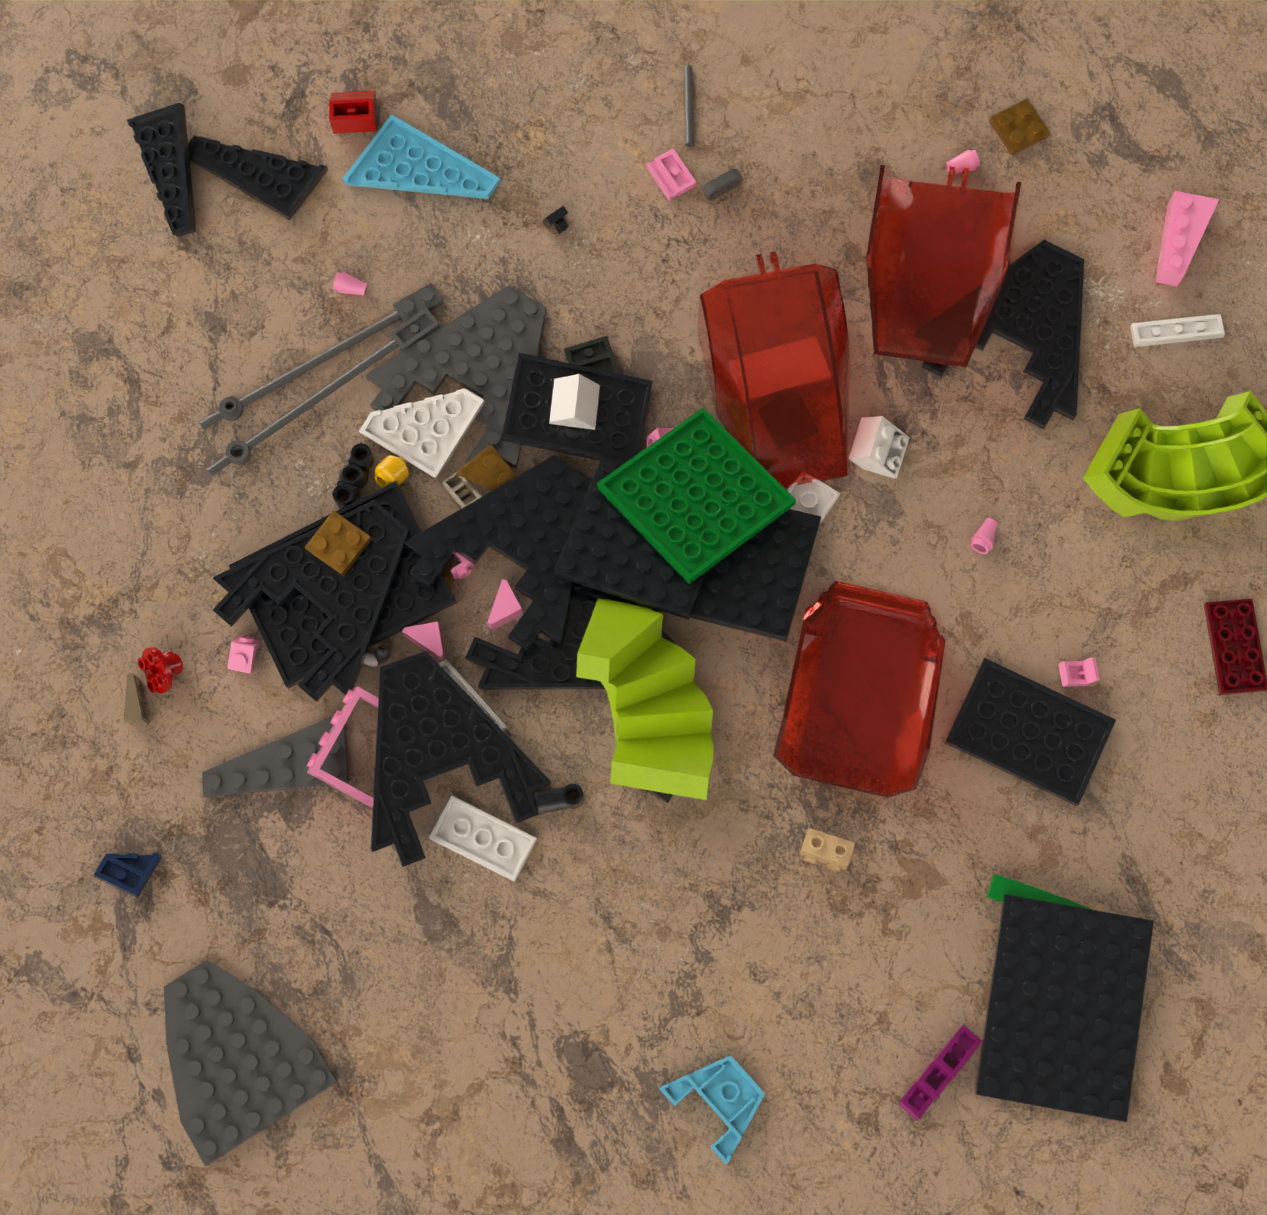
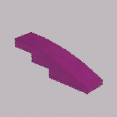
(940, 1072)

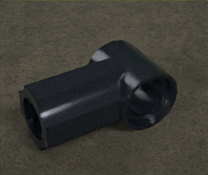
(556, 799)

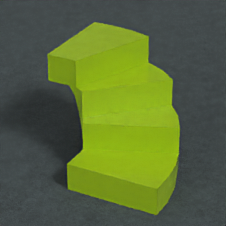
(1184, 467)
(655, 705)

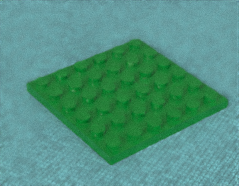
(696, 495)

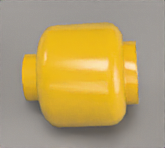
(391, 470)

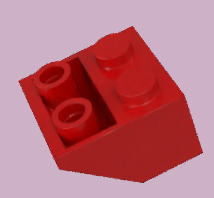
(353, 112)

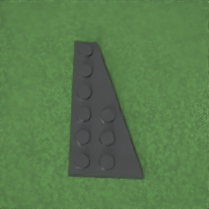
(279, 765)

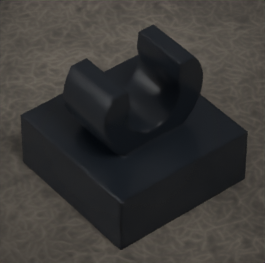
(557, 220)

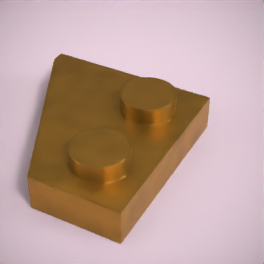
(487, 469)

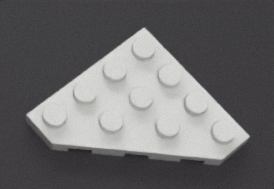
(425, 430)

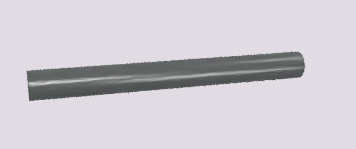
(688, 106)

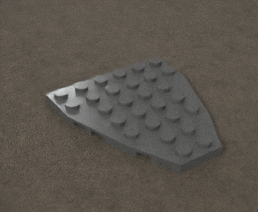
(235, 1060)

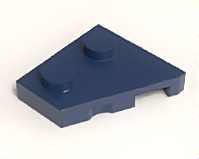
(127, 871)

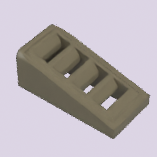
(470, 490)
(134, 704)

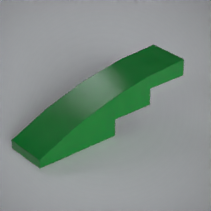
(1002, 885)

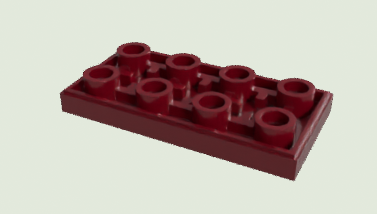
(1235, 647)

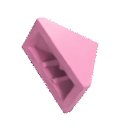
(505, 607)
(427, 637)

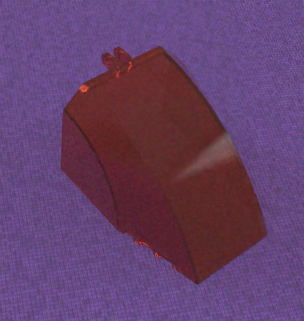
(936, 265)
(781, 368)

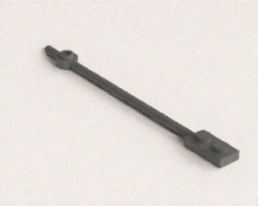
(405, 309)
(403, 336)

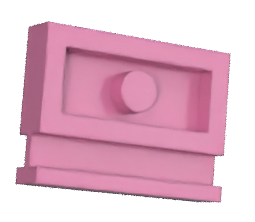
(671, 174)

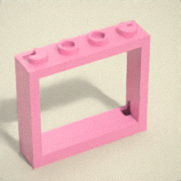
(328, 740)

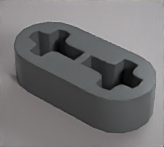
(722, 184)

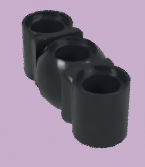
(354, 466)

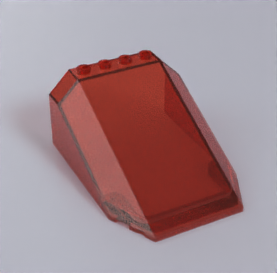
(862, 691)

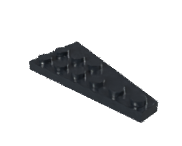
(167, 161)
(259, 174)

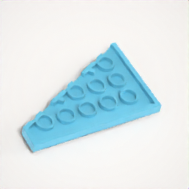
(414, 162)

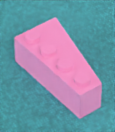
(1183, 229)

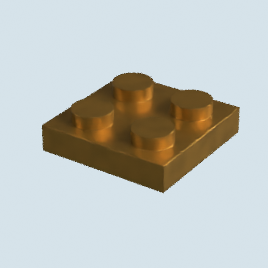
(1019, 126)
(338, 543)

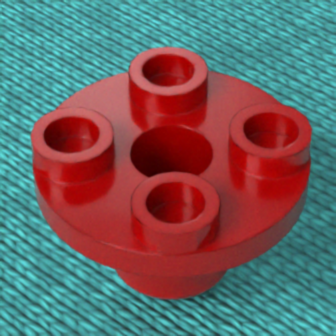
(160, 668)

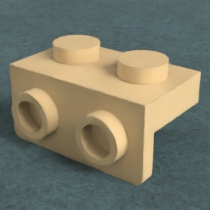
(826, 849)

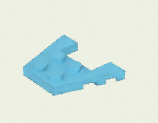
(730, 1095)

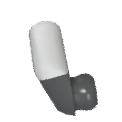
(378, 657)

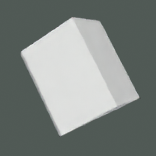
(574, 402)

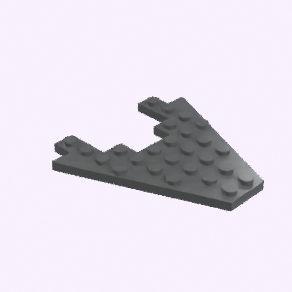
(475, 352)

